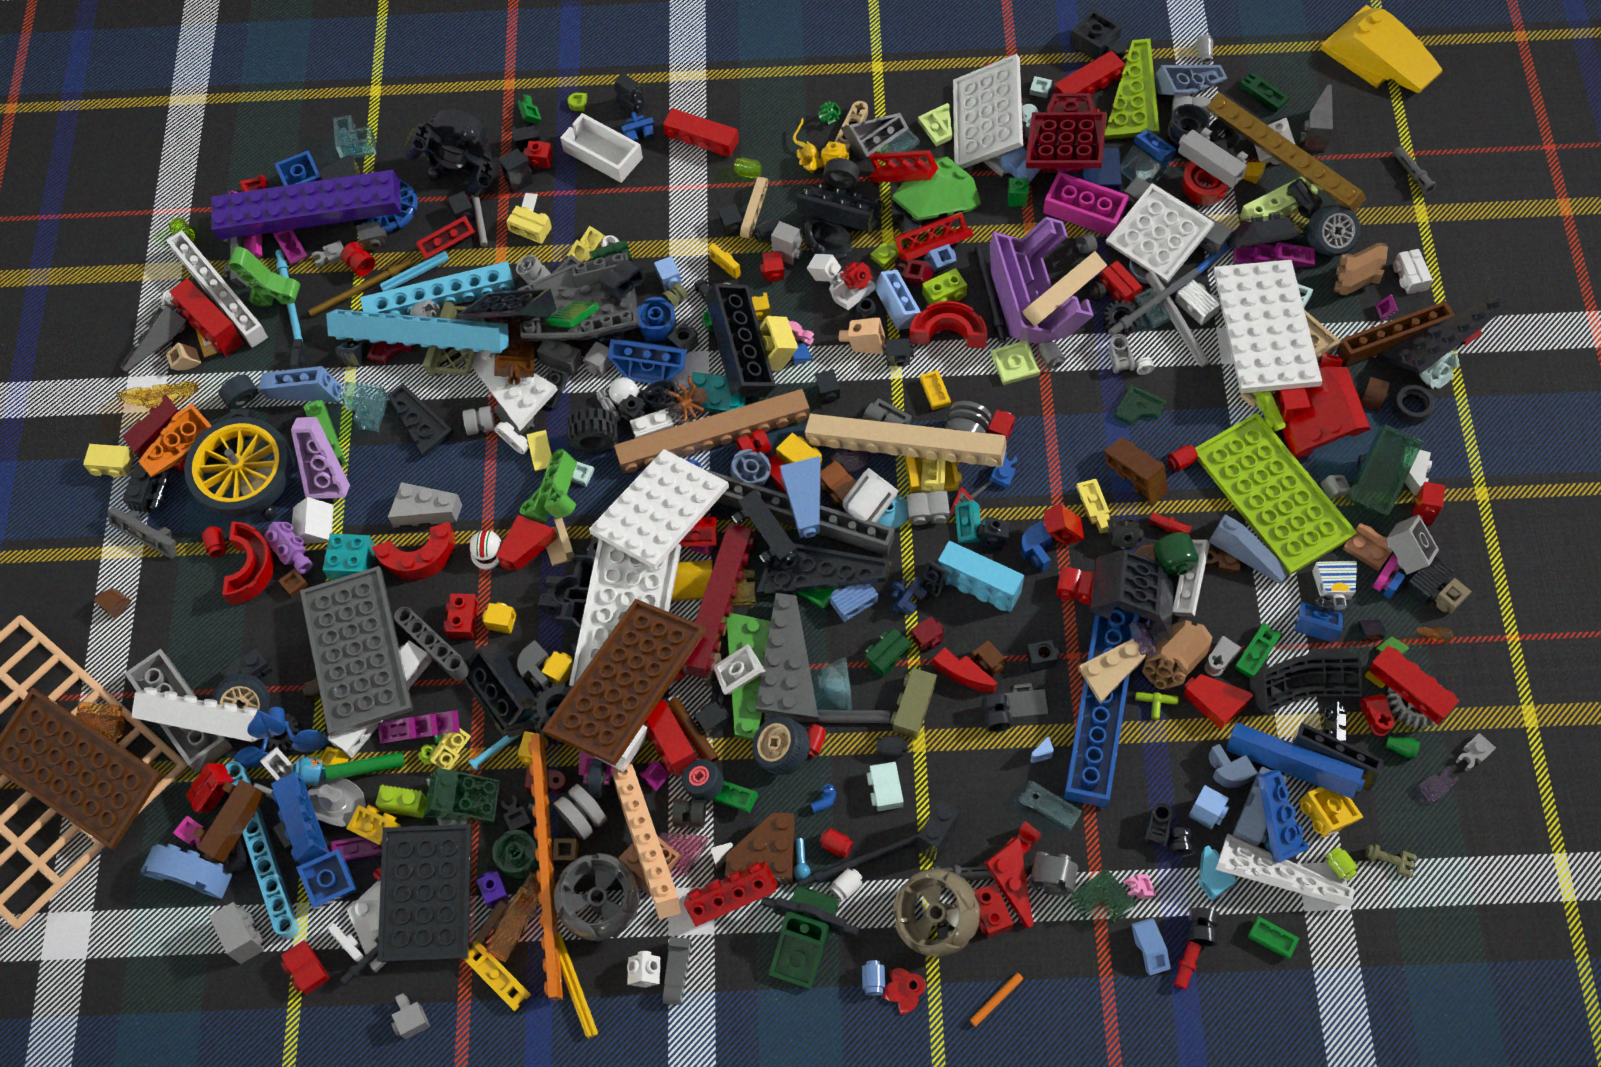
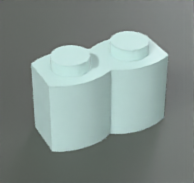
(886, 786)

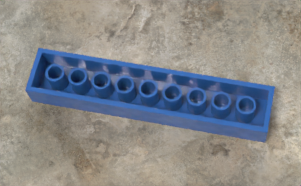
(1099, 724)

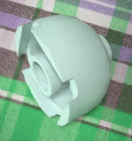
(1440, 372)

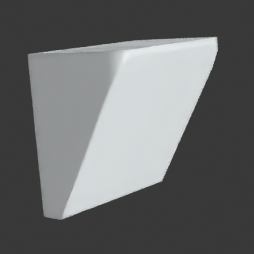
(719, 853)

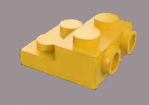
(1329, 811)

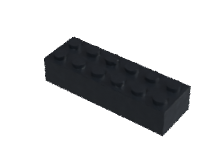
(740, 340)

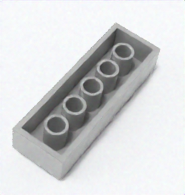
(194, 746)

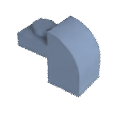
(1230, 773)

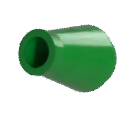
(1404, 746)

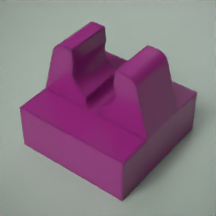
(654, 775)

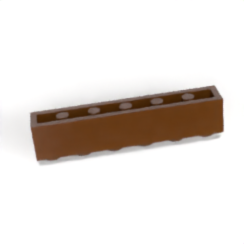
(1384, 336)

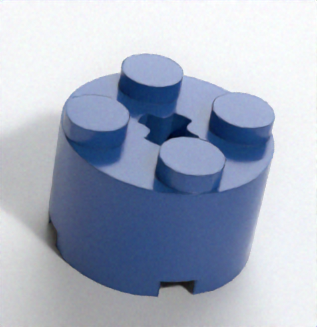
(656, 319)

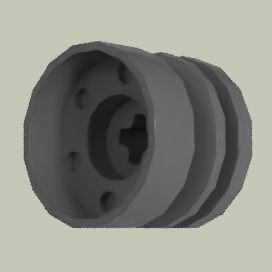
(968, 417)

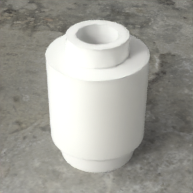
(846, 884)

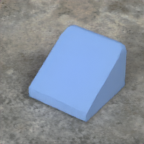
(1043, 751)

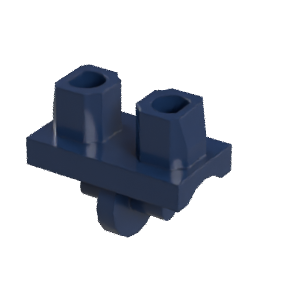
(913, 589)

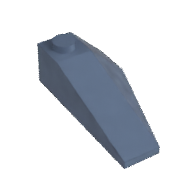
(1187, 78)
(1243, 545)

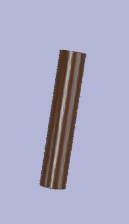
(692, 730)

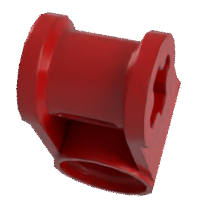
(1377, 714)

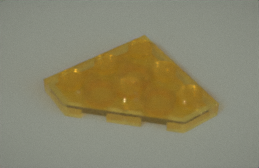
(151, 397)

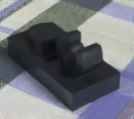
(237, 857)

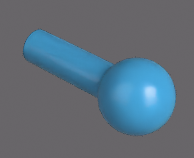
(801, 870)

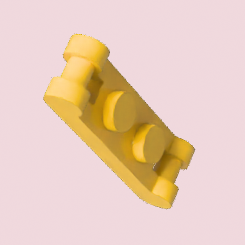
(496, 976)

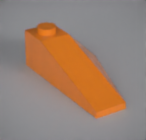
(174, 441)

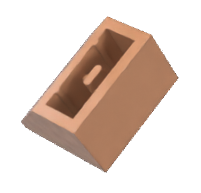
(631, 859)

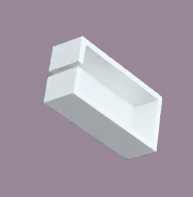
(601, 147)

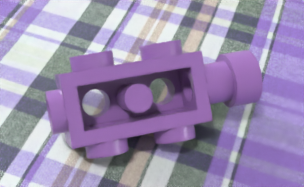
(288, 546)

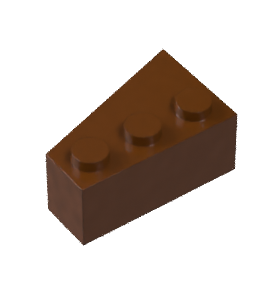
(1139, 468)

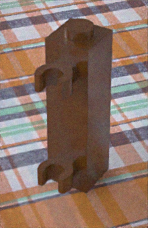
(230, 821)

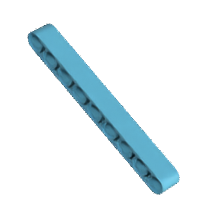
(262, 859)

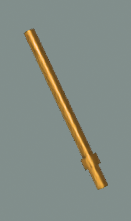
(392, 271)

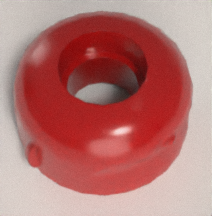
(1201, 193)

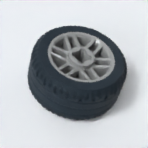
(1333, 230)

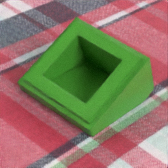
(1394, 643)

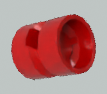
(357, 259)
(760, 437)

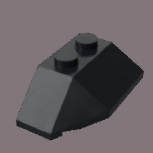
(1263, 230)

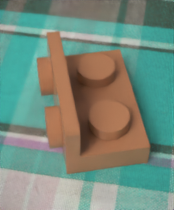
(1368, 547)

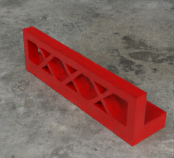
(905, 170)
(922, 248)
(702, 533)

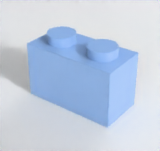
(1209, 808)

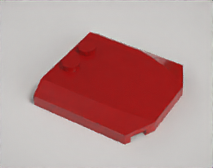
(1332, 414)

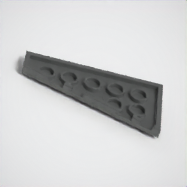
(787, 683)

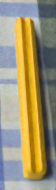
(576, 992)

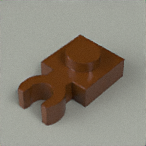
(1224, 561)

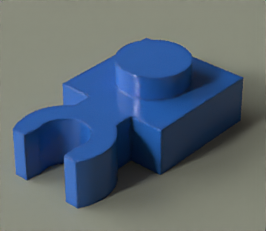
(1004, 474)

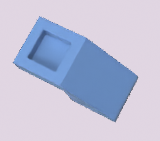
(1152, 945)

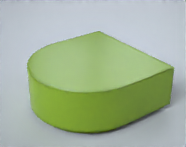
(577, 101)

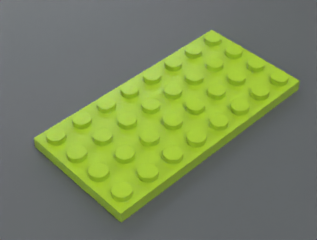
(1274, 493)

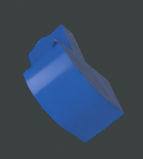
(1033, 543)

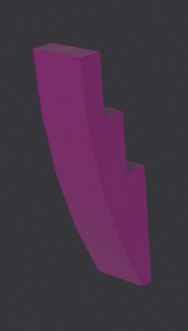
(290, 246)
(1299, 255)
(418, 727)

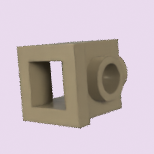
(1452, 596)

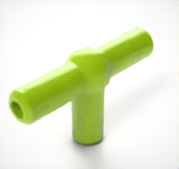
(1156, 699)

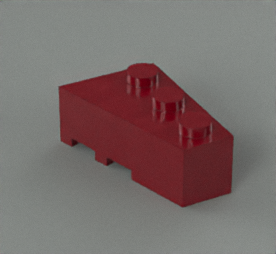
(146, 432)

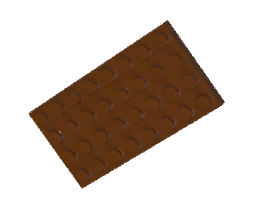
(624, 681)
(75, 768)

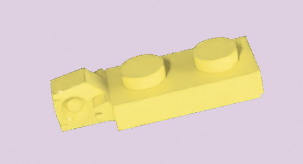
(1094, 504)

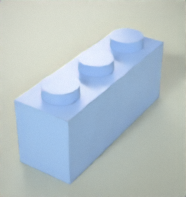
(896, 299)

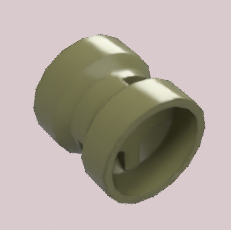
(675, 294)

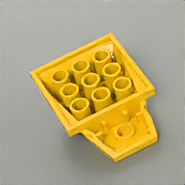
(1382, 49)

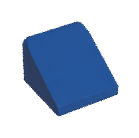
(801, 355)

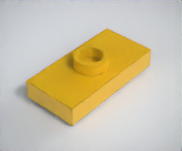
(724, 260)
(935, 390)

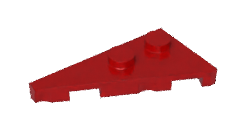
(1009, 874)

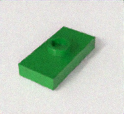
(736, 797)
(1273, 937)

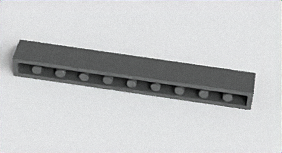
(833, 523)

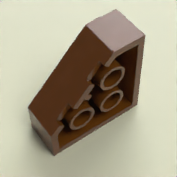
(768, 842)

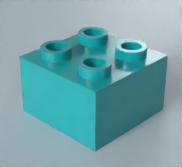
(347, 555)

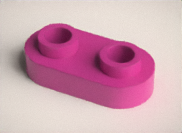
(1383, 580)

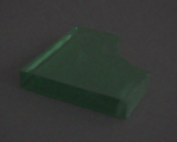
(1139, 405)

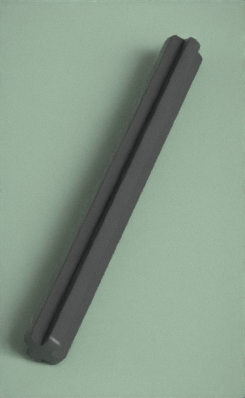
(843, 716)

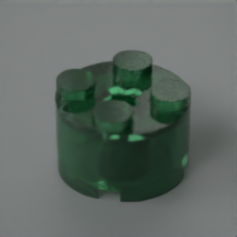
(508, 846)

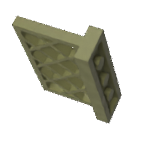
(436, 356)

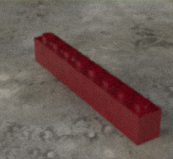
(719, 596)

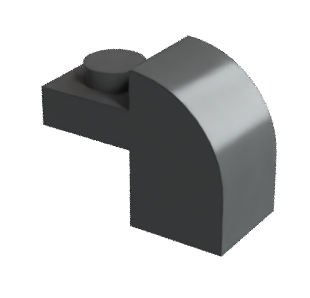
(531, 663)

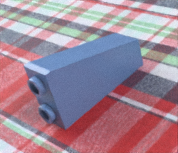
(300, 385)

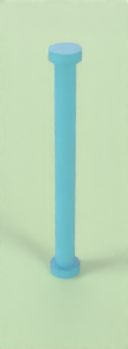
(496, 748)

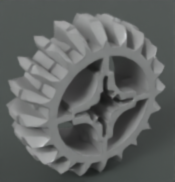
(1406, 712)

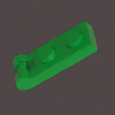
(1258, 651)

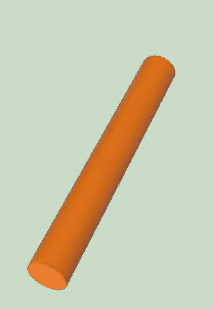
(996, 999)

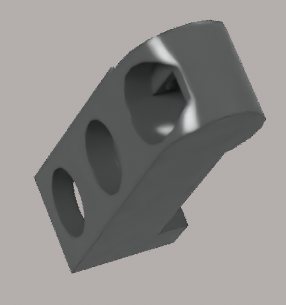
(676, 970)

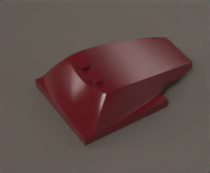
(1067, 135)

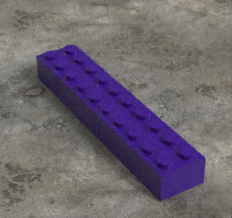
(305, 204)

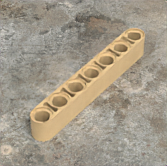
(1064, 289)

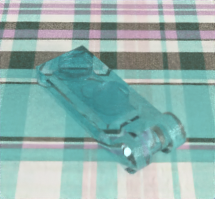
(1050, 805)

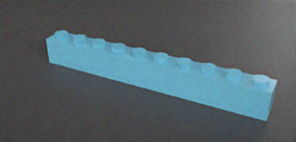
(418, 330)

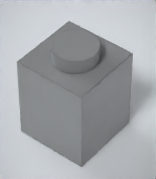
(597, 359)

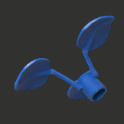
(271, 725)

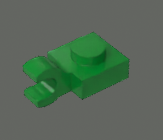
(528, 110)

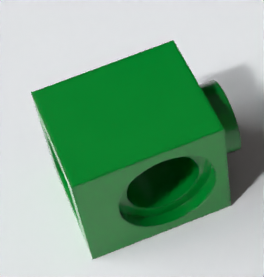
(1018, 192)

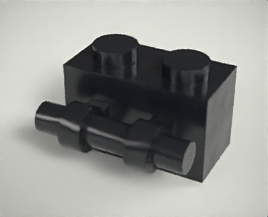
(145, 491)

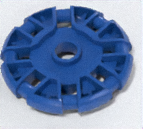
(409, 202)

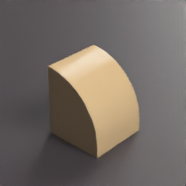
(183, 357)

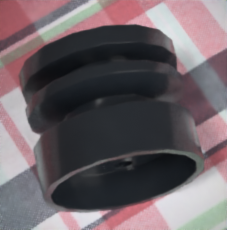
(1183, 121)

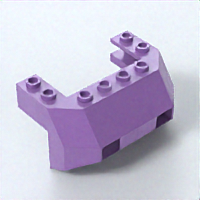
(1023, 278)

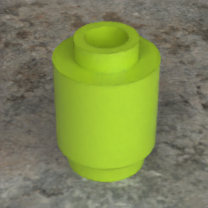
(1341, 864)

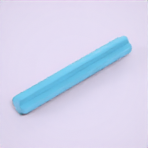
(414, 271)

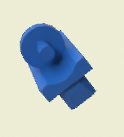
(636, 125)

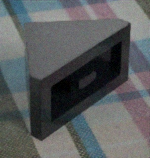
(351, 353)

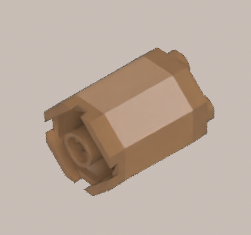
(1360, 269)
(1178, 655)

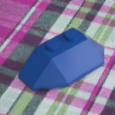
(646, 361)

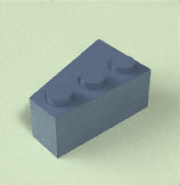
(1252, 820)

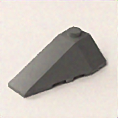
(162, 327)

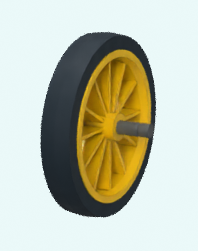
(238, 466)

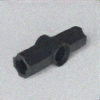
(1307, 201)

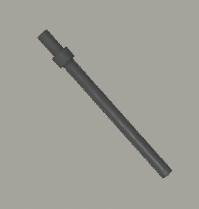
(1126, 321)

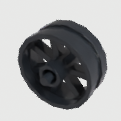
(657, 398)

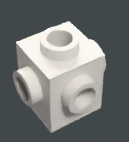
(643, 969)

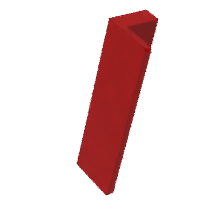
(1292, 400)

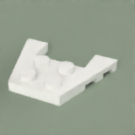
(365, 919)

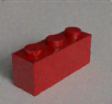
(445, 238)

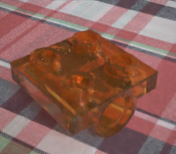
(102, 717)

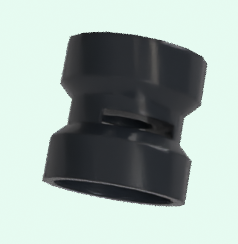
(1180, 841)

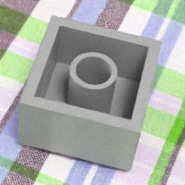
(1412, 544)
(237, 932)

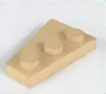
(1110, 668)

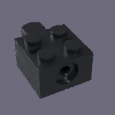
(1097, 36)

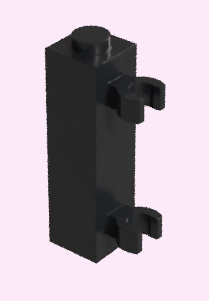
(768, 526)

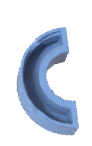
(186, 869)

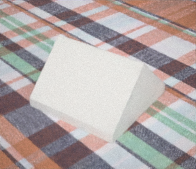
(312, 520)
(738, 669)

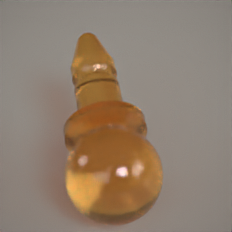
(1440, 634)

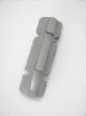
(607, 403)

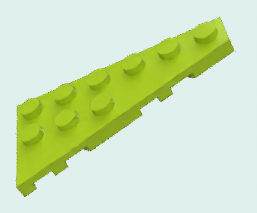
(1135, 99)

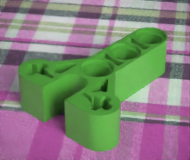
(263, 282)
(552, 494)

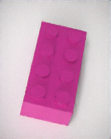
(1085, 203)

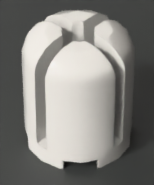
(869, 497)

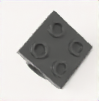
(885, 412)

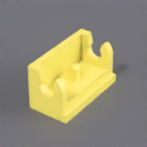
(932, 475)

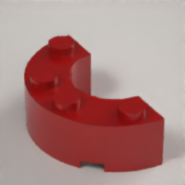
(949, 316)
(419, 563)
(257, 569)

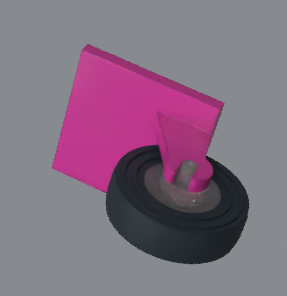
(595, 773)

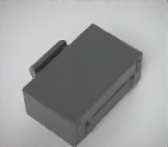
(1027, 702)

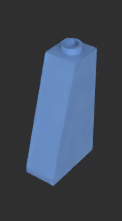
(803, 493)

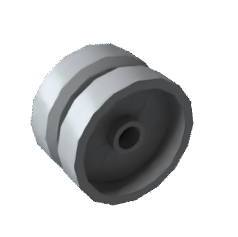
(577, 814)

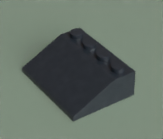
(511, 306)

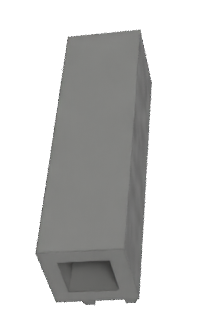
(1213, 158)

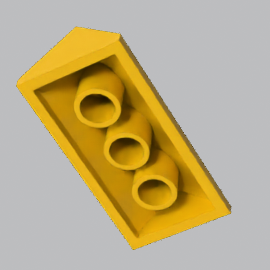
(692, 580)

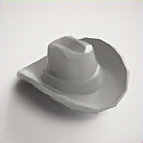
(336, 800)

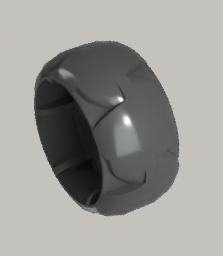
(616, 918)

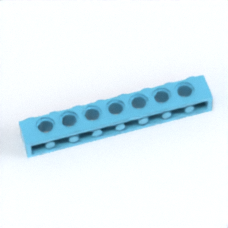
(442, 290)

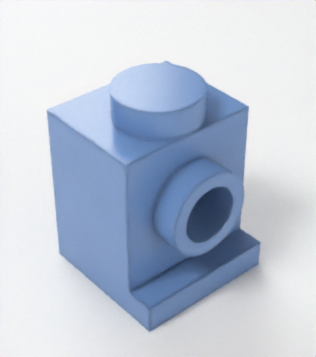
(940, 258)

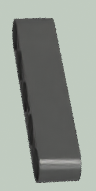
(436, 649)

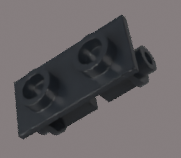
(1333, 718)

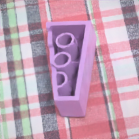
(317, 461)

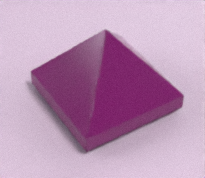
(1386, 307)

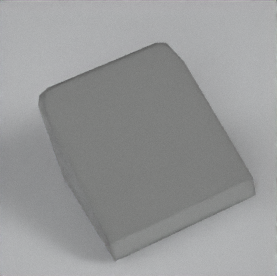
(1335, 486)

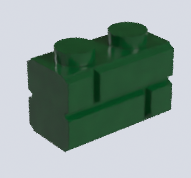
(887, 652)

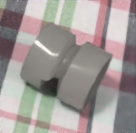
(531, 269)
(478, 420)

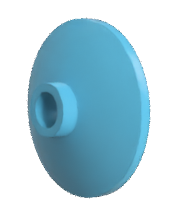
(897, 515)

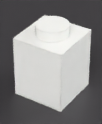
(824, 267)

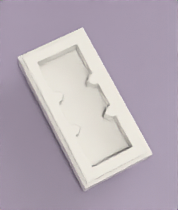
(347, 942)

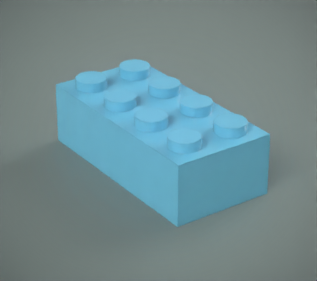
(981, 576)

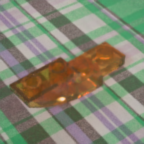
(515, 919)

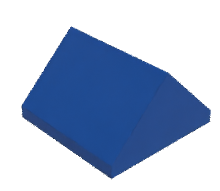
(1318, 624)

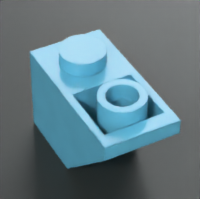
(1213, 881)

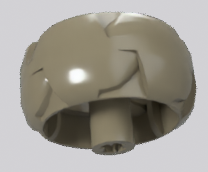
(916, 932)

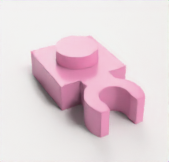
(799, 334)
(1140, 886)

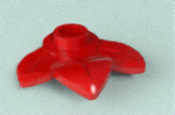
(900, 989)

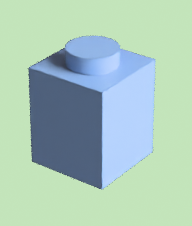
(667, 272)

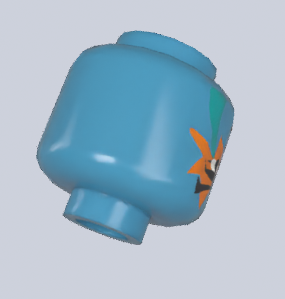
(310, 770)

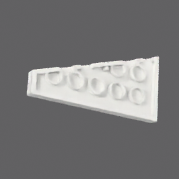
(519, 400)
(1257, 864)

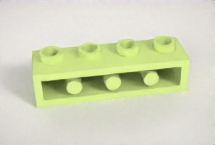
(1275, 201)

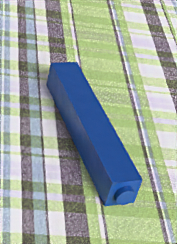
(1295, 761)

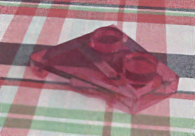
(687, 846)

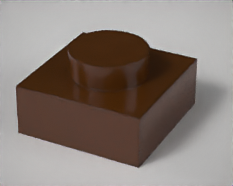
(293, 582)

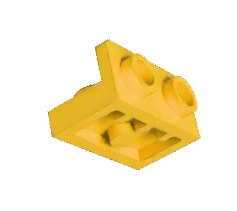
(370, 824)

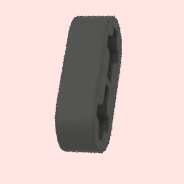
(1086, 243)

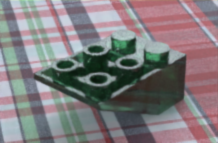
(461, 796)

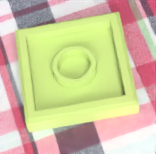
(1015, 362)

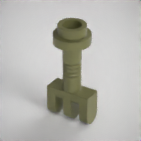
(1373, 852)

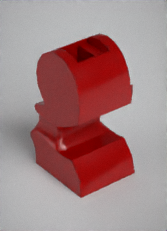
(1028, 837)

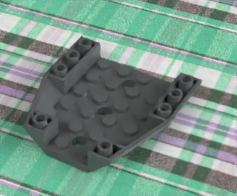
(582, 284)

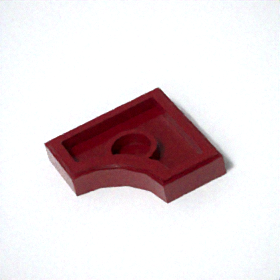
(382, 352)

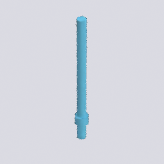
(282, 268)

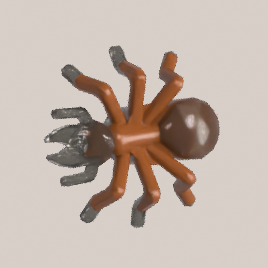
(686, 401)

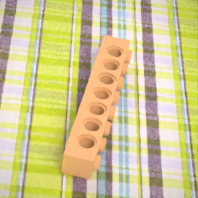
(646, 843)

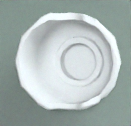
(621, 389)

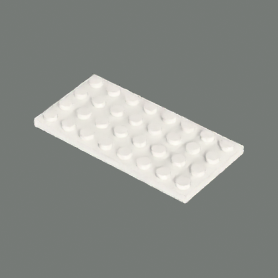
(1267, 326)
(613, 587)

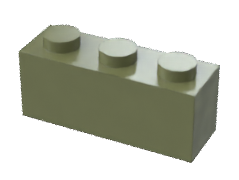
(913, 703)

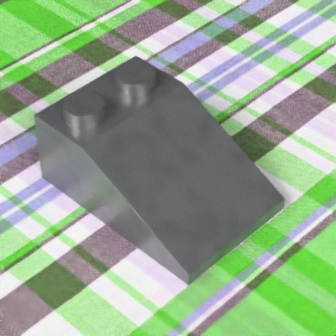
(1319, 124)

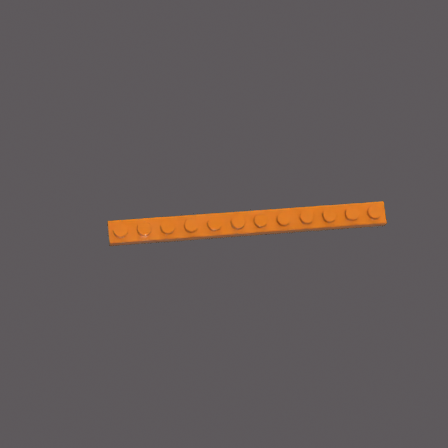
(545, 875)

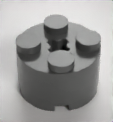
(1053, 874)

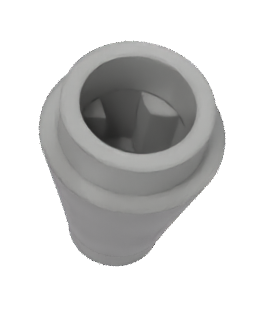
(1205, 48)

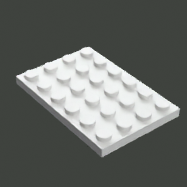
(987, 112)
(659, 508)

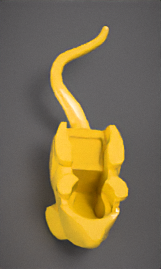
(808, 155)

